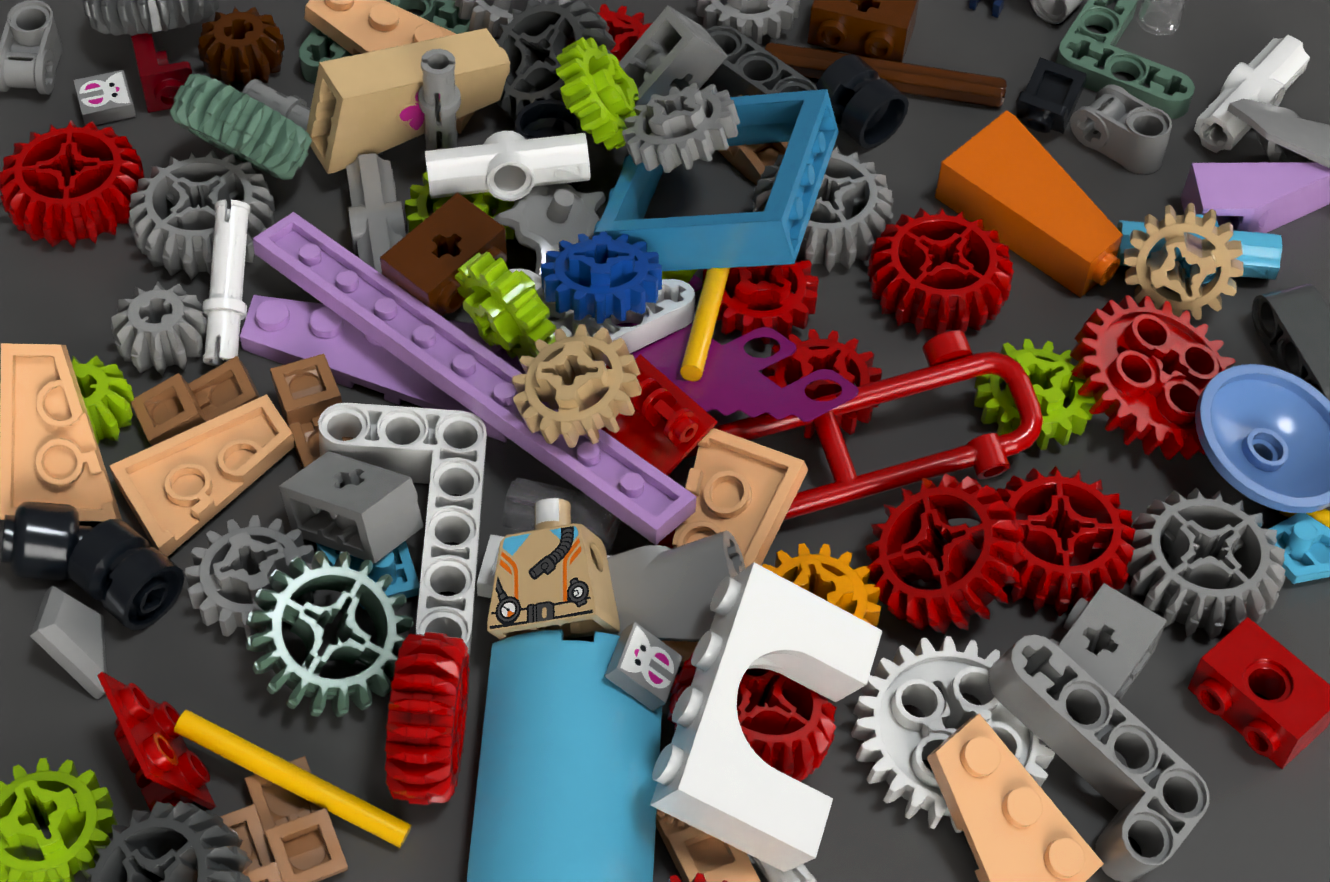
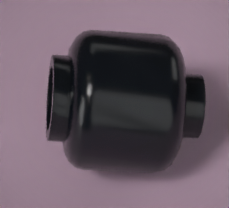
(41, 539)

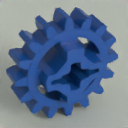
(601, 277)

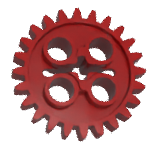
(1147, 372)

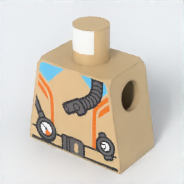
(552, 579)

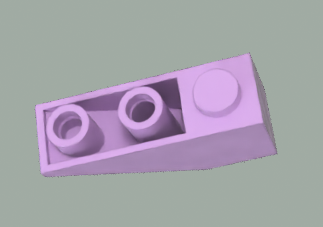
(1257, 193)

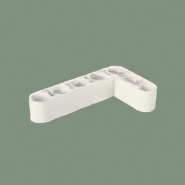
(430, 458)

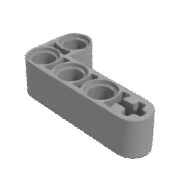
(1136, 791)

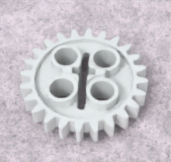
(902, 741)

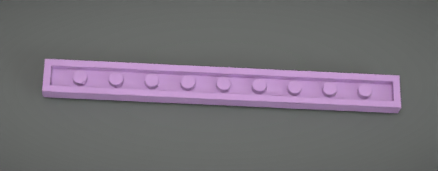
(470, 375)

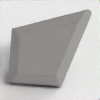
(73, 638)

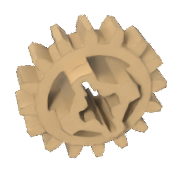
(1202, 253)
(577, 386)

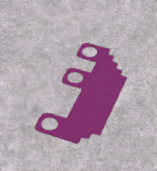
(733, 377)

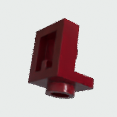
(158, 77)

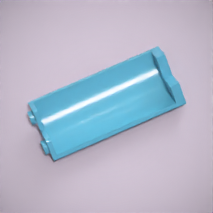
(563, 767)

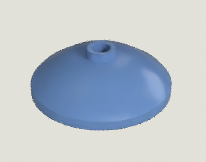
(1268, 436)

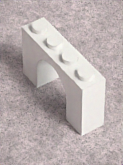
(709, 768)

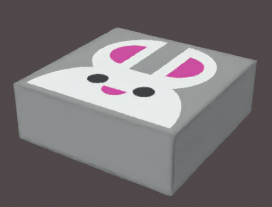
(104, 97)
(643, 666)

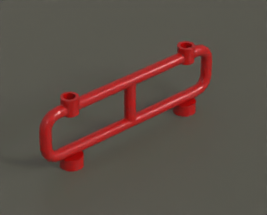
(948, 362)

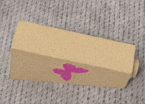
(372, 97)

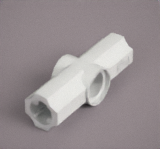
(1261, 80)
(487, 170)

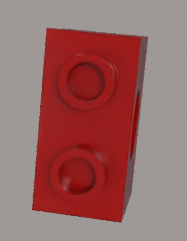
(1256, 662)

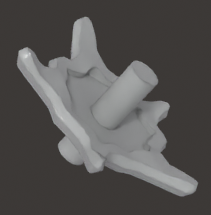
(551, 216)

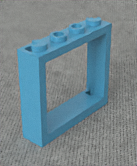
(737, 238)

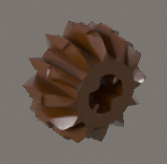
(241, 47)

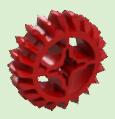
(70, 183)
(940, 272)
(1063, 528)
(974, 561)
(427, 718)
(779, 718)

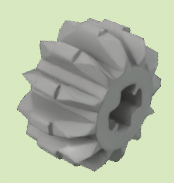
(159, 328)

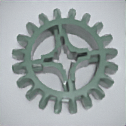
(240, 126)
(354, 589)

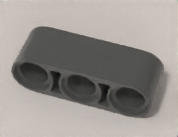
(751, 68)
(1296, 332)

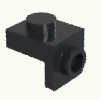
(1050, 96)

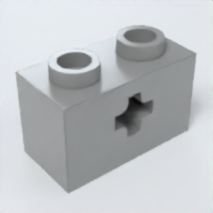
(671, 55)
(352, 506)
(1111, 639)

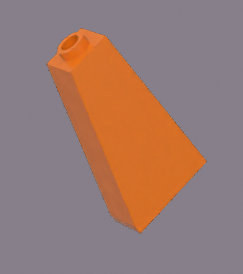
(1031, 204)

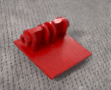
(664, 420)
(153, 749)

